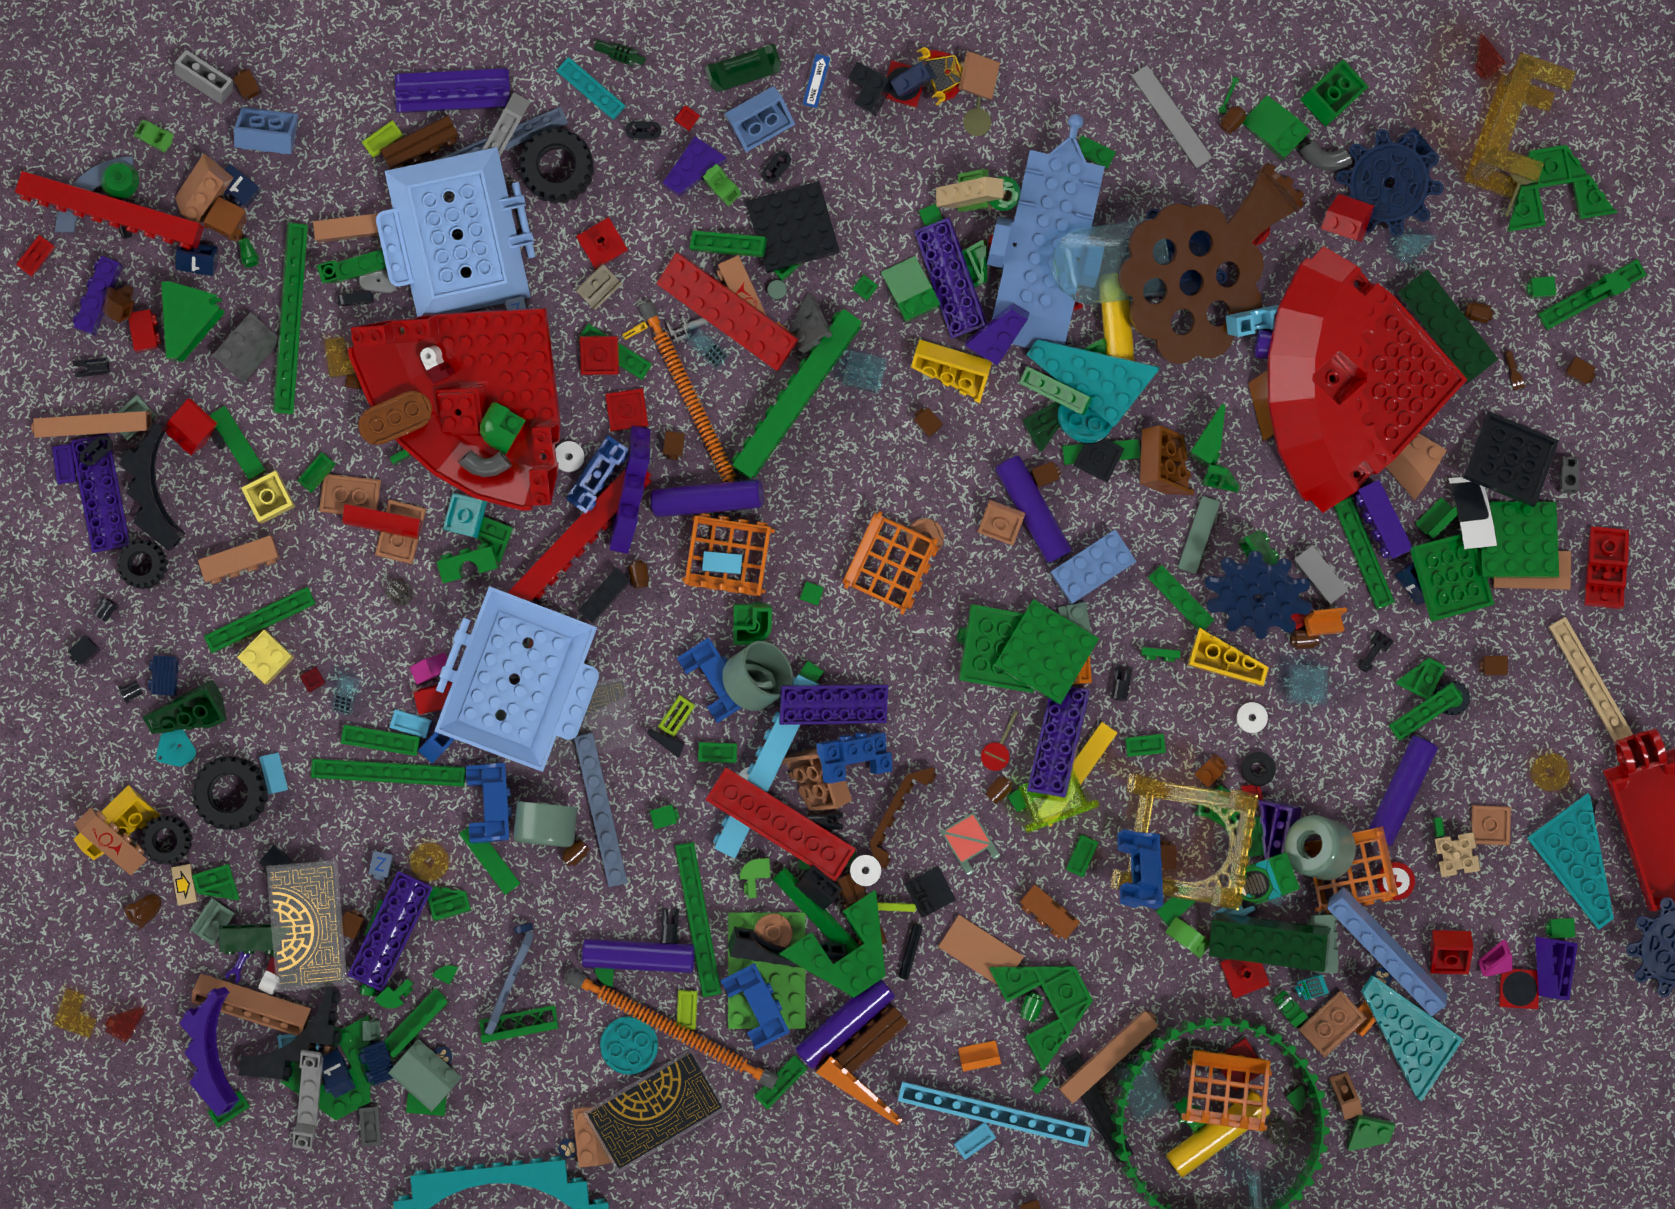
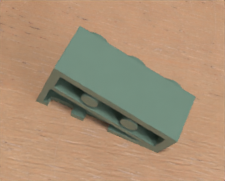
(1328, 920)

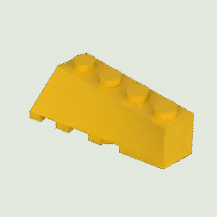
(953, 368)
(1222, 659)
(128, 812)

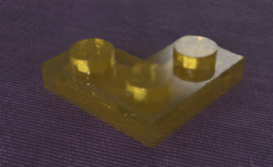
(337, 358)
(70, 1017)

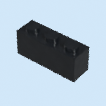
(604, 596)

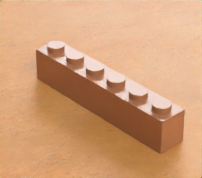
(255, 1006)

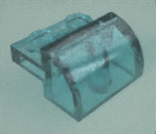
(864, 372)

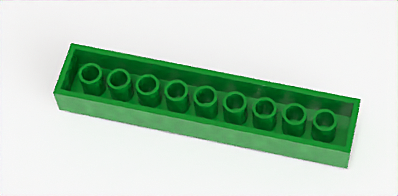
(796, 396)

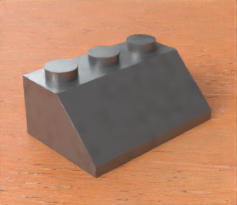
(246, 347)

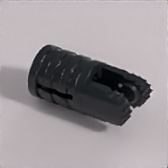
(94, 367)
(1121, 687)
(821, 819)
(669, 931)

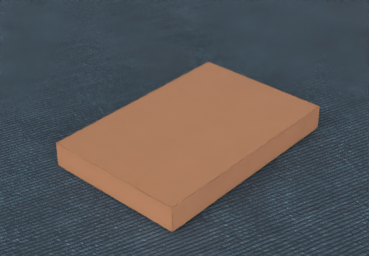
(348, 490)
(399, 547)
(1332, 1024)

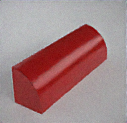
(381, 521)
(429, 699)

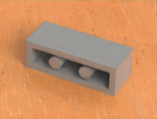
(203, 77)
(1321, 574)

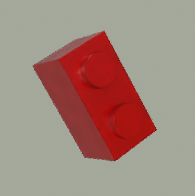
(144, 331)

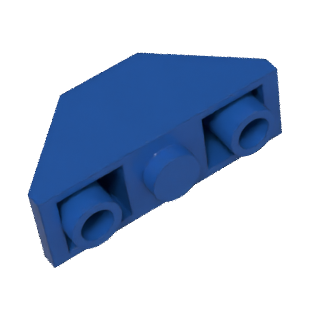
(435, 746)

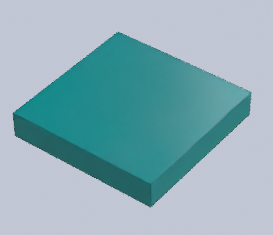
(464, 515)

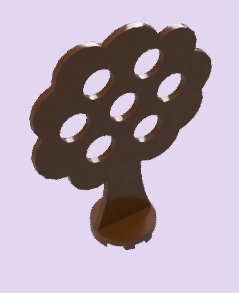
(1231, 240)

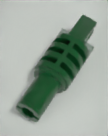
(619, 53)

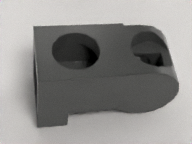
(1569, 475)

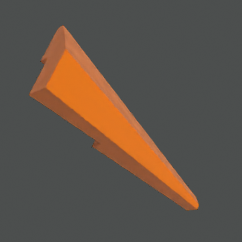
(843, 1079)

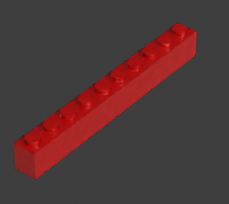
(109, 209)
(571, 543)

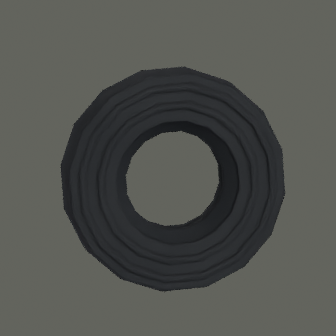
(1259, 757)

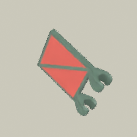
(967, 840)

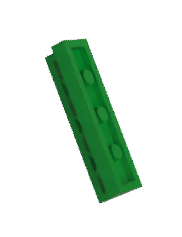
(415, 1022)
(525, 1030)

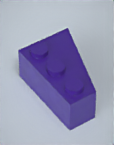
(692, 167)
(998, 335)
(1276, 822)
(1555, 967)

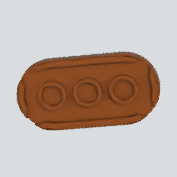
(394, 418)

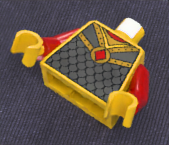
(947, 73)

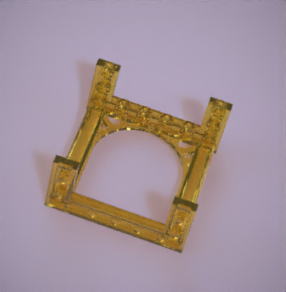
(1501, 120)
(1236, 801)

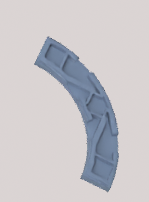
(89, 181)
(494, 1018)

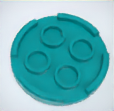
(1083, 428)
(629, 1045)

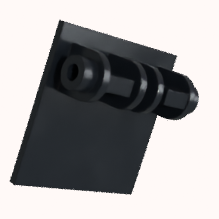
(930, 891)

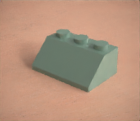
(425, 1075)

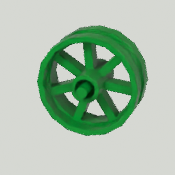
(1181, 1108)

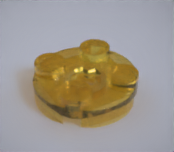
(1539, 773)
(422, 870)

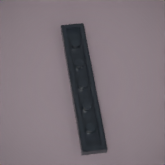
(1096, 1106)

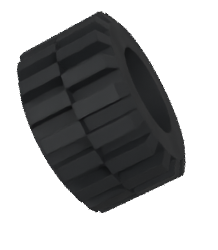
(158, 564)
(150, 844)

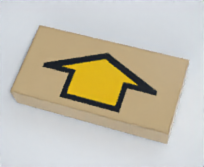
(184, 884)

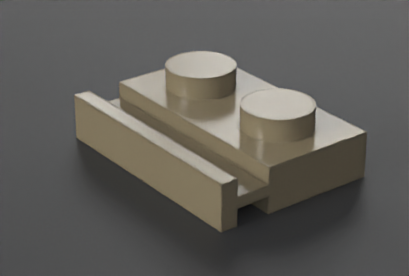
(598, 286)

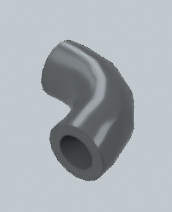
(1326, 160)
(485, 466)

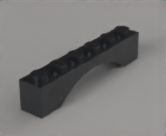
(749, 945)

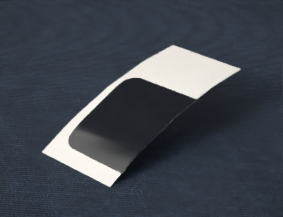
(1473, 513)

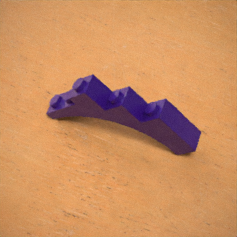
(632, 490)
(203, 1053)

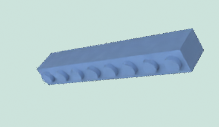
(1387, 951)

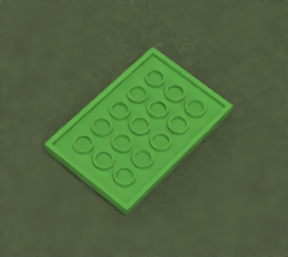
(786, 981)

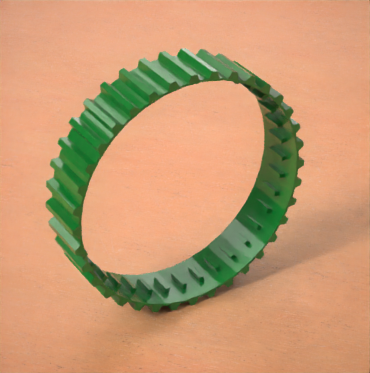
(1299, 1062)

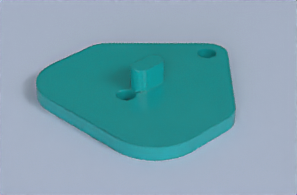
(171, 753)

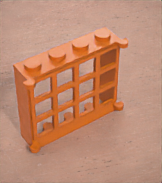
(864, 551)
(725, 584)
(1360, 837)
(1234, 1063)

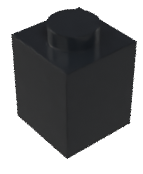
(83, 651)

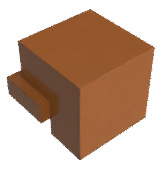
(226, 219)

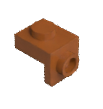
(1211, 770)

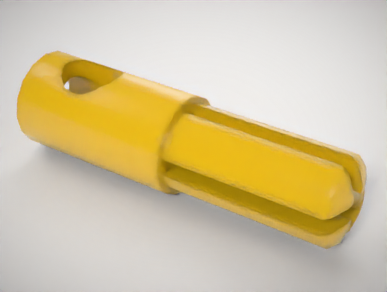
(639, 328)

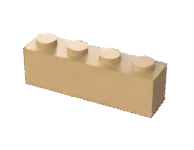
(969, 192)

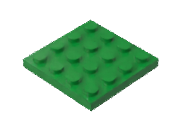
(1524, 541)
(1450, 577)
(984, 641)
(1046, 652)

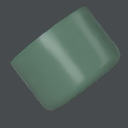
(769, 672)
(545, 824)
(1336, 852)

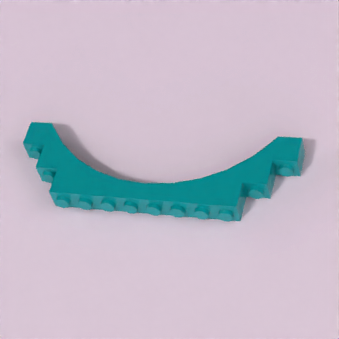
(545, 1176)

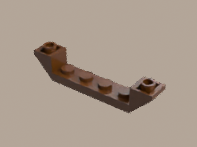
(924, 777)

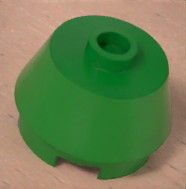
(120, 180)

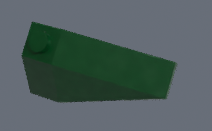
(194, 709)

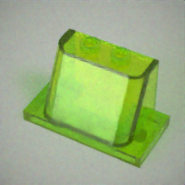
(1049, 809)

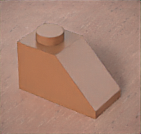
(1346, 1095)

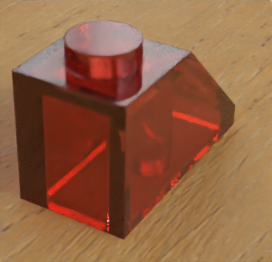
(1487, 59)
(124, 1023)

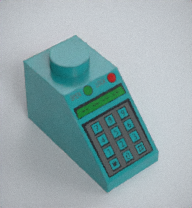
(1311, 987)

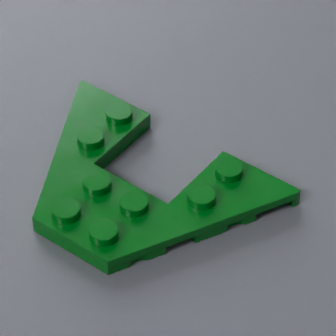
(1558, 169)
(858, 968)
(1065, 992)
(361, 1095)

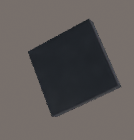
(1099, 459)

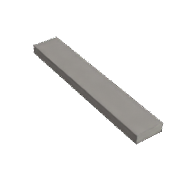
(1171, 117)

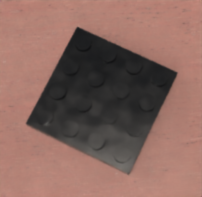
(794, 226)
(1511, 459)

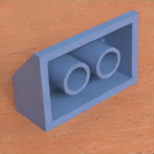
(760, 118)
(265, 130)

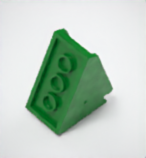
(187, 318)

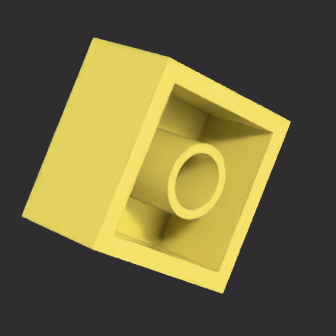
(268, 497)
(265, 657)

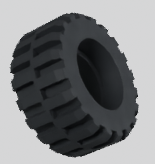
(539, 147)
(204, 787)

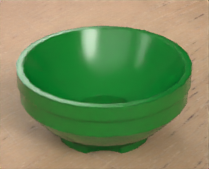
(1008, 184)

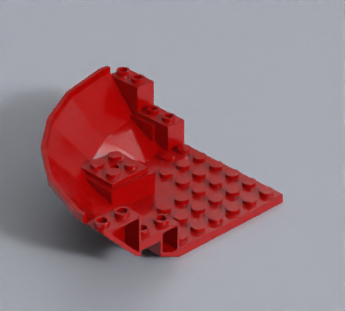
(495, 359)
(1383, 387)

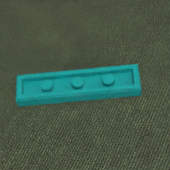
(590, 88)

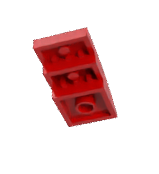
(1606, 567)

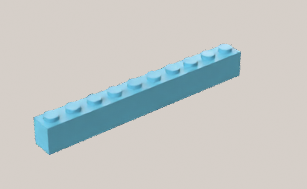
(760, 774)
(994, 1113)

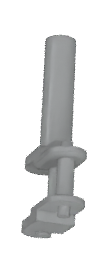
(687, 326)

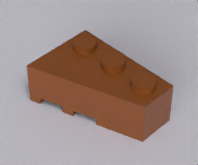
(1048, 912)

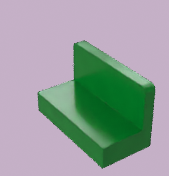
(1436, 518)

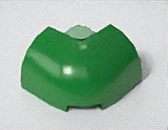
(500, 427)
(751, 622)

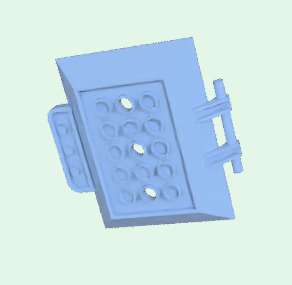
(420, 228)
(551, 687)

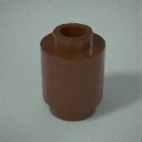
(1232, 119)
(1479, 312)
(639, 574)
(1301, 640)
(999, 789)
(575, 853)

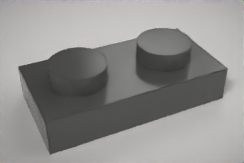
(370, 1126)

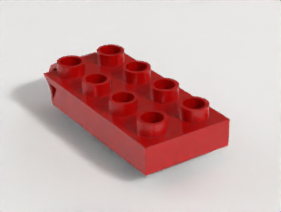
(1645, 807)

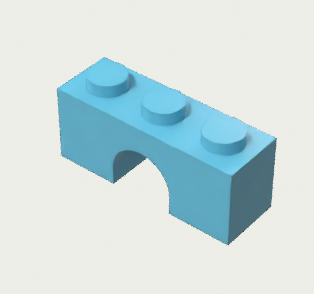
(1249, 321)

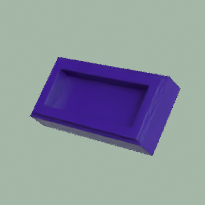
(64, 464)

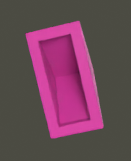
(428, 668)
(1497, 960)

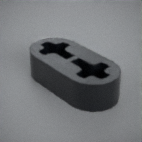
(643, 125)
(773, 164)
(355, 299)
(93, 448)

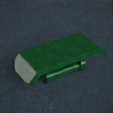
(743, 68)

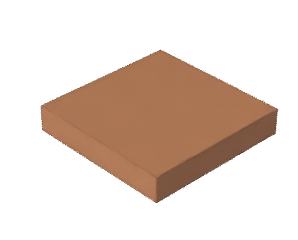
(979, 75)
(1001, 522)
(1491, 824)

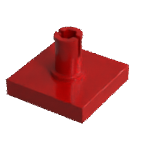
(602, 243)
(1244, 976)

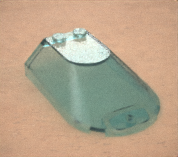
(1090, 259)

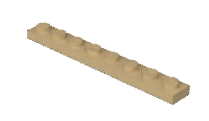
(1590, 679)

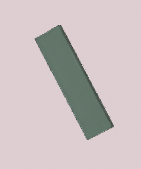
(1198, 535)

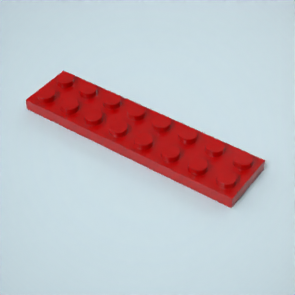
(727, 311)
(780, 823)

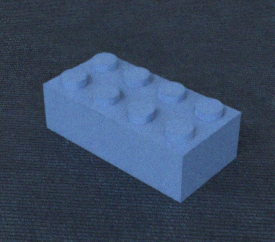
(1093, 567)

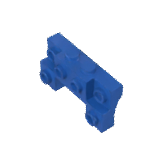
(592, 478)
(712, 664)
(852, 750)
(495, 809)
(1145, 869)
(762, 1003)

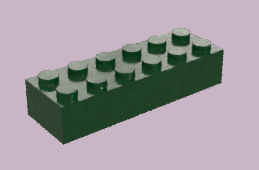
(1446, 325)
(1269, 942)

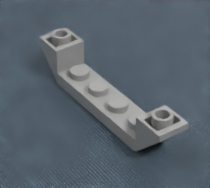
(507, 123)
(309, 1098)

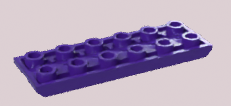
(452, 90)
(950, 278)
(101, 498)
(833, 704)
(1058, 744)
(390, 931)

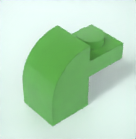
(154, 136)
(721, 185)
(754, 869)
(1188, 937)

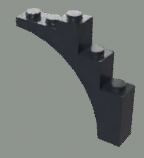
(143, 489)
(320, 1032)

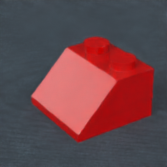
(1348, 217)
(190, 427)
(1450, 952)

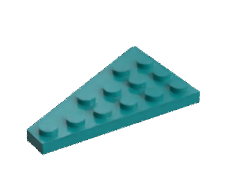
(1109, 380)
(1574, 854)
(1414, 1037)

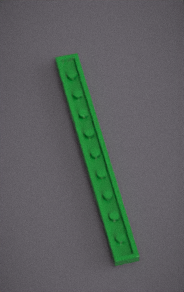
(290, 318)

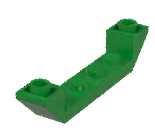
(351, 268)

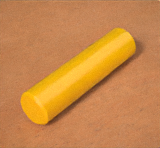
(1118, 329)
(1210, 1139)

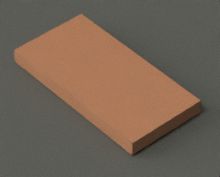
(1560, 583)
(978, 948)

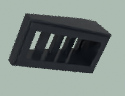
(672, 745)

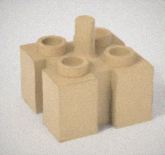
(1457, 854)

